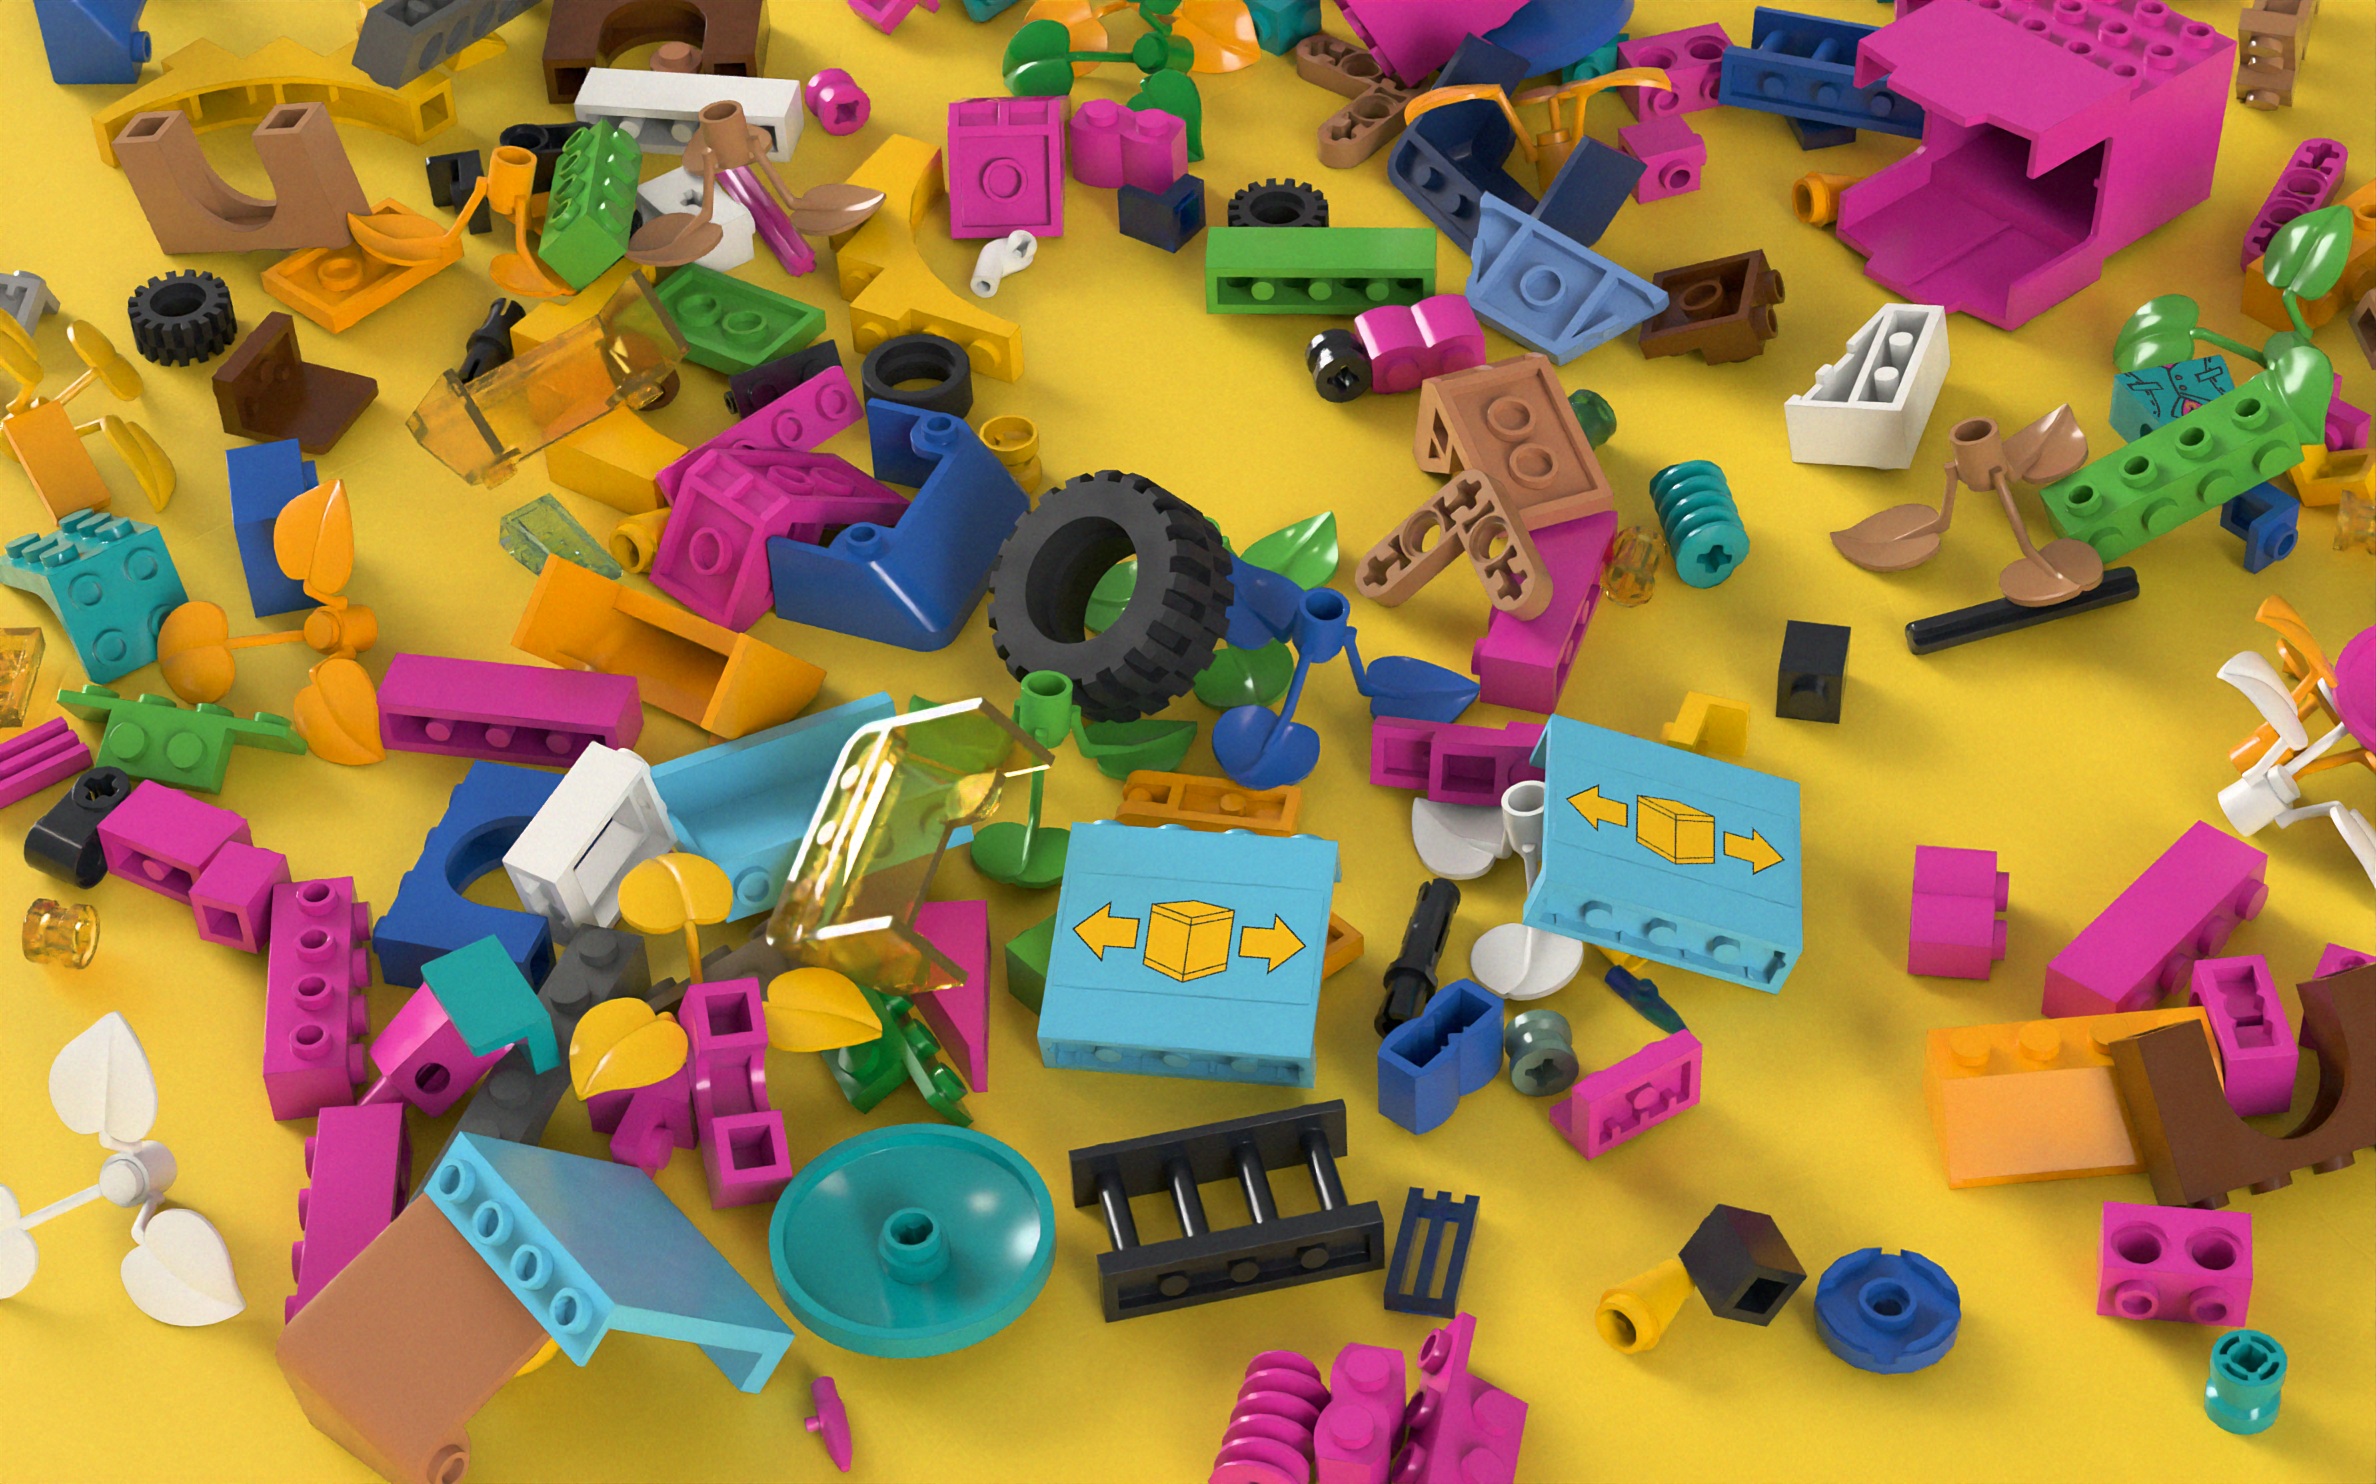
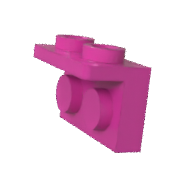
(1631, 1095)

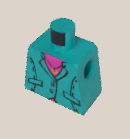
(2164, 393)

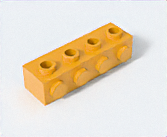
(2359, 275)

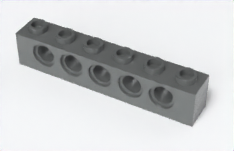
(414, 36)

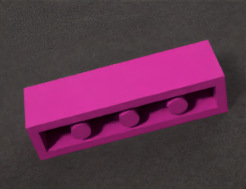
(1530, 660)
(504, 710)
(2159, 928)
(356, 1191)

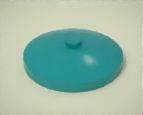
(912, 1240)

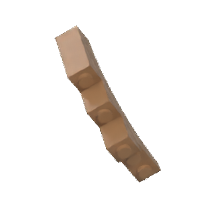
(2271, 49)

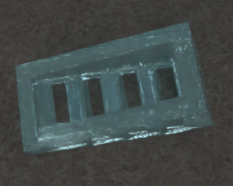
(547, 516)

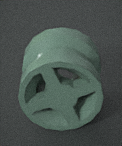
(1540, 1053)

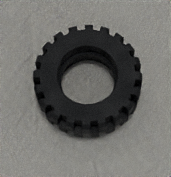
(1167, 622)

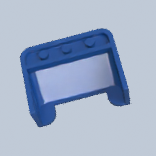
(94, 40)

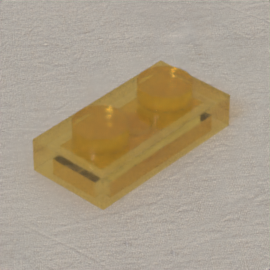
(19, 665)

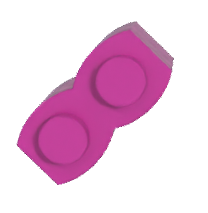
(1126, 146)
(1419, 341)
(1955, 912)
(1365, 1417)

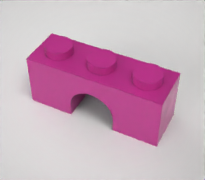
(737, 1129)

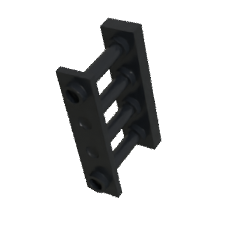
(1235, 1260)

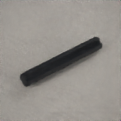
(2004, 616)

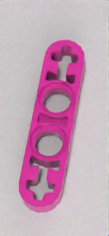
(2298, 176)

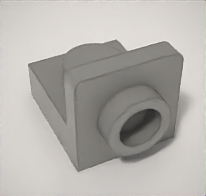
(26, 297)

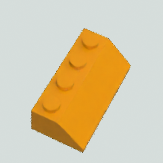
(2037, 1097)

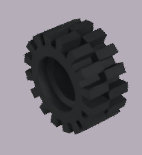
(1278, 206)
(182, 318)

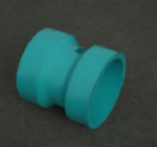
(2245, 1382)

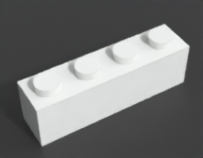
(664, 106)

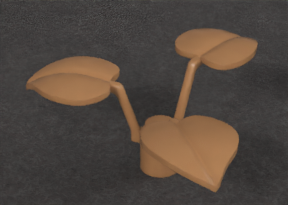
(729, 143)
(2038, 455)

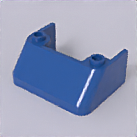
(936, 564)

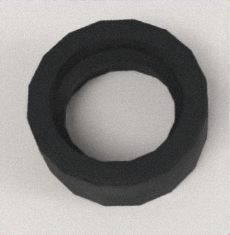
(918, 358)

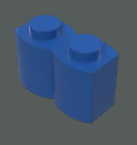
(1440, 1056)

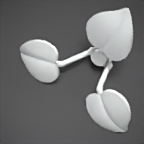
(2268, 792)
(1464, 844)
(182, 1262)

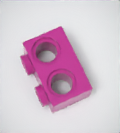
(1689, 60)
(2249, 1031)
(2174, 1264)

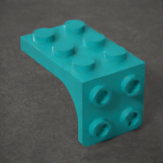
(104, 583)

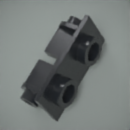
(766, 383)

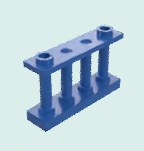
(1807, 71)

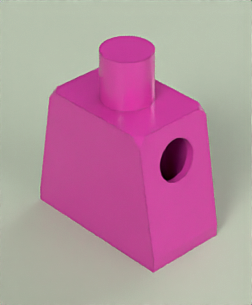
(425, 1059)

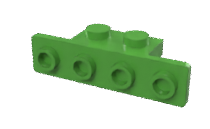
(173, 743)

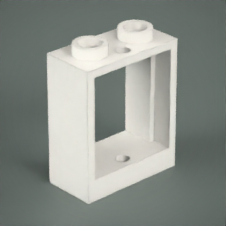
(543, 857)

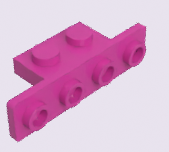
(788, 424)
(1457, 1421)

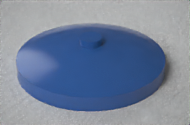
(1559, 31)

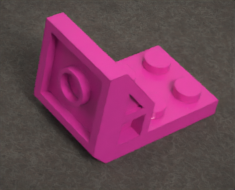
(1007, 165)
(732, 506)

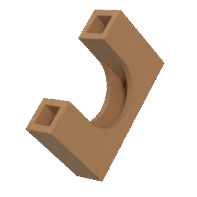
(201, 213)

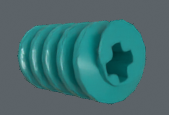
(1699, 522)

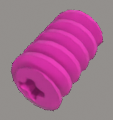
(1273, 1422)

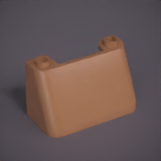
(408, 1349)

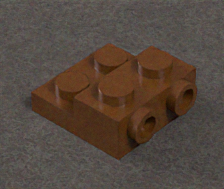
(1716, 307)

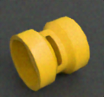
(1015, 443)

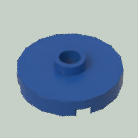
(1887, 1311)

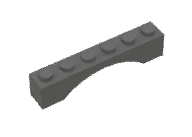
(513, 1099)

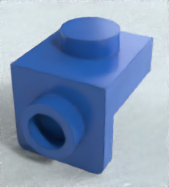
(2264, 520)

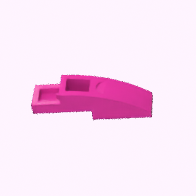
(1452, 759)

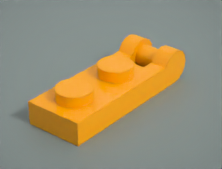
(1208, 804)

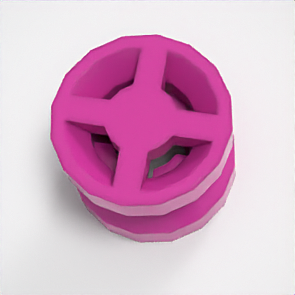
(837, 88)

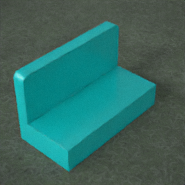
(492, 1003)

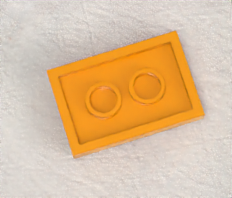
(348, 282)

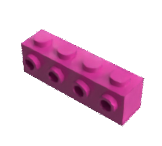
(316, 997)

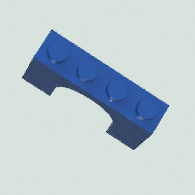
(471, 840)

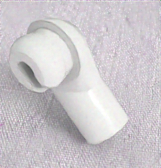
(1002, 259)

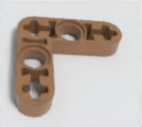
(1349, 134)
(1400, 568)

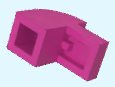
(647, 1121)

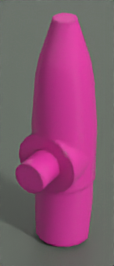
(831, 1422)

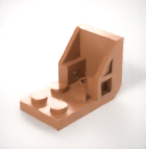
(1517, 429)

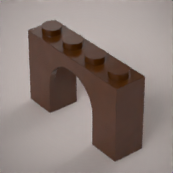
(598, 31)
(2198, 1143)

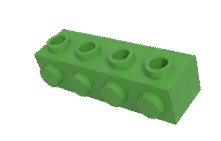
(591, 203)
(1318, 269)
(2175, 476)

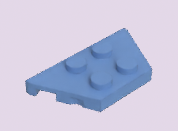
(1551, 288)

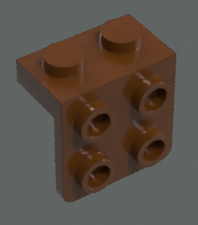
(277, 397)

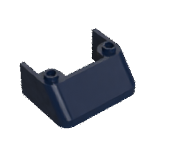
(1459, 149)

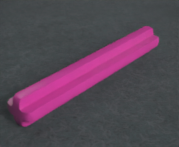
(769, 220)

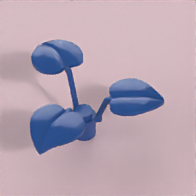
(1269, 749)

